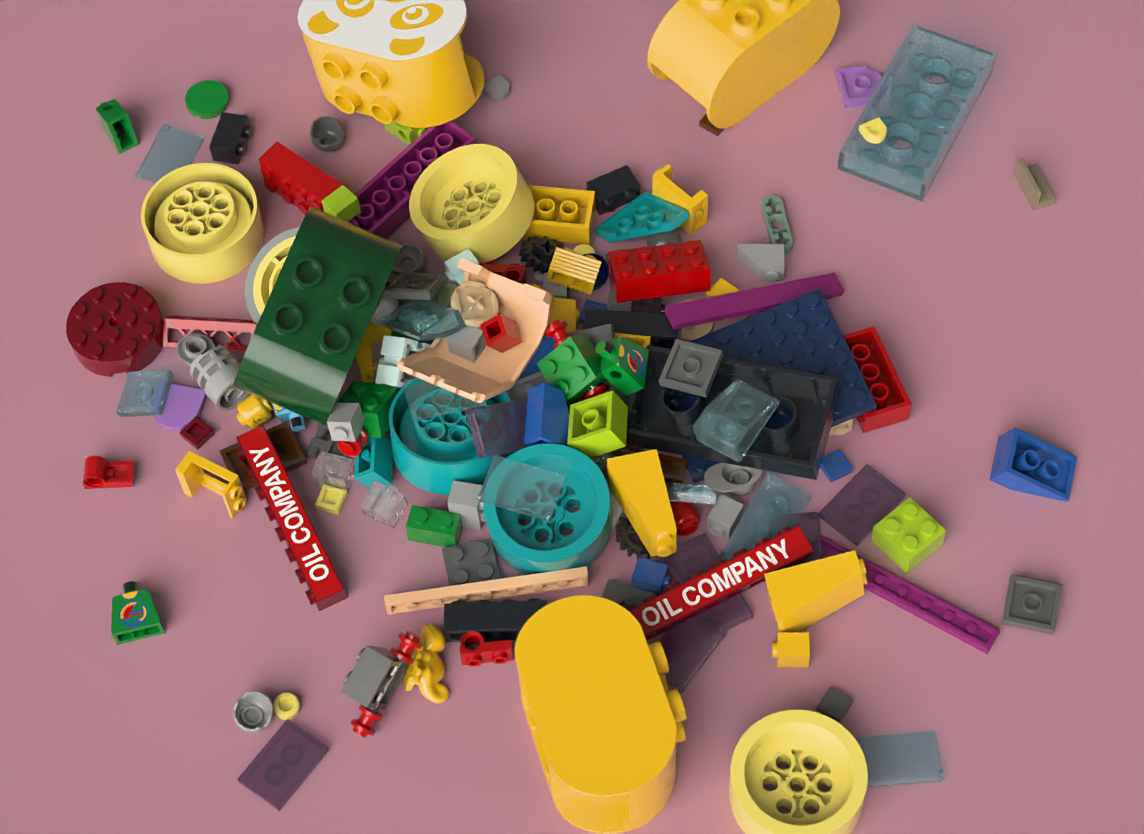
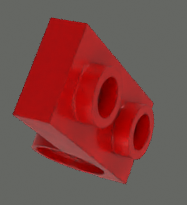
(510, 271)
(105, 474)
(496, 652)

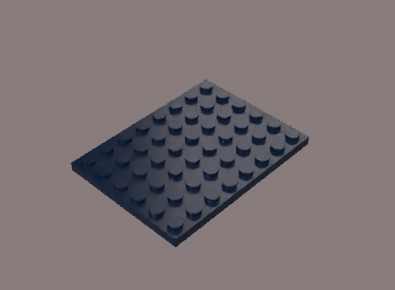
(793, 337)

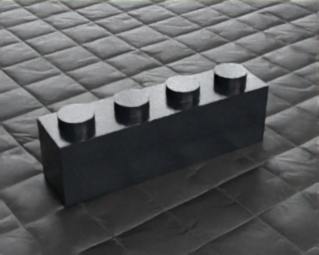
(635, 323)
(491, 619)

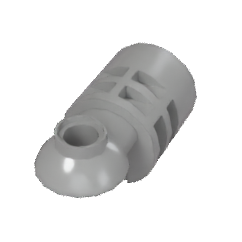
(212, 369)

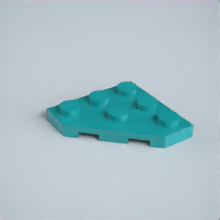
(641, 218)

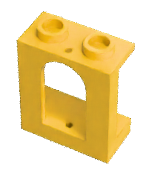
(192, 477)

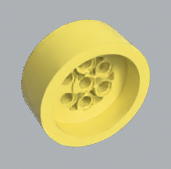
(472, 202)
(203, 223)
(797, 739)

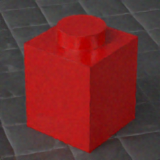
(501, 333)

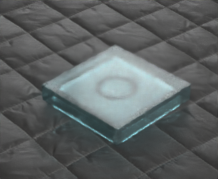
(145, 393)
(691, 493)

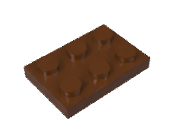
(285, 446)

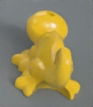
(428, 666)

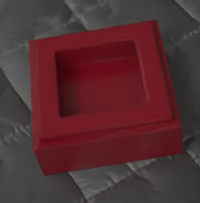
(197, 433)

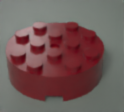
(115, 329)

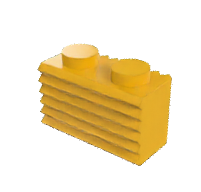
(573, 270)

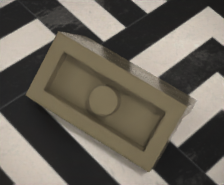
(1033, 185)

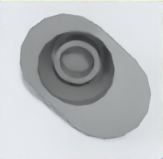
(731, 478)

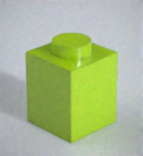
(341, 204)

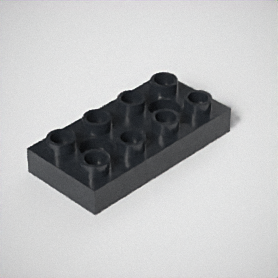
(787, 450)

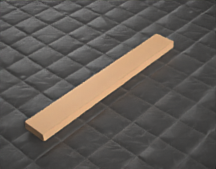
(487, 590)

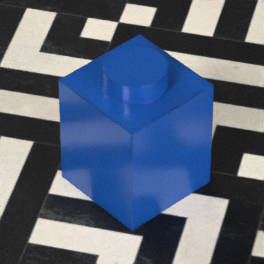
(650, 576)

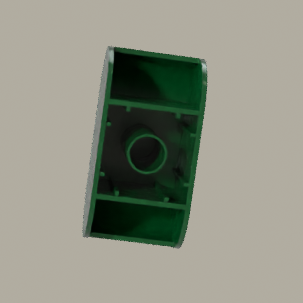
(316, 315)

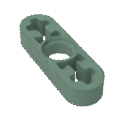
(779, 216)

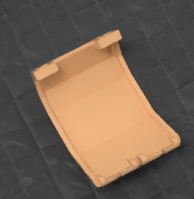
(493, 370)

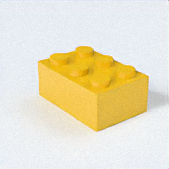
(562, 214)

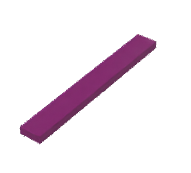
(748, 301)
(921, 603)

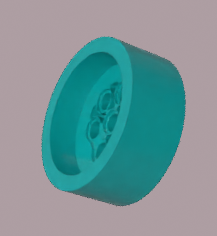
(436, 448)
(591, 524)

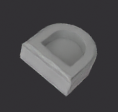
(497, 88)

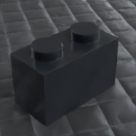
(230, 138)
(614, 189)

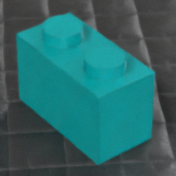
(375, 462)

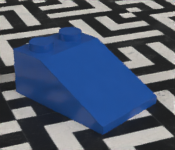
(1032, 466)

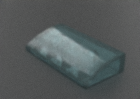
(424, 320)
(769, 511)

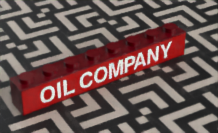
(291, 518)
(721, 581)

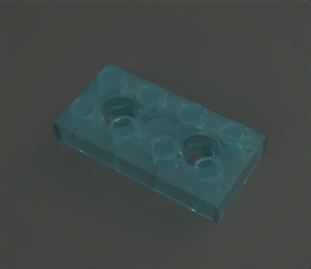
(918, 111)

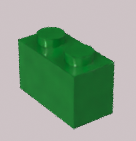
(433, 526)

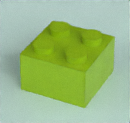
(598, 424)
(908, 535)

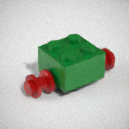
(572, 364)
(375, 407)

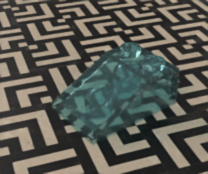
(734, 419)

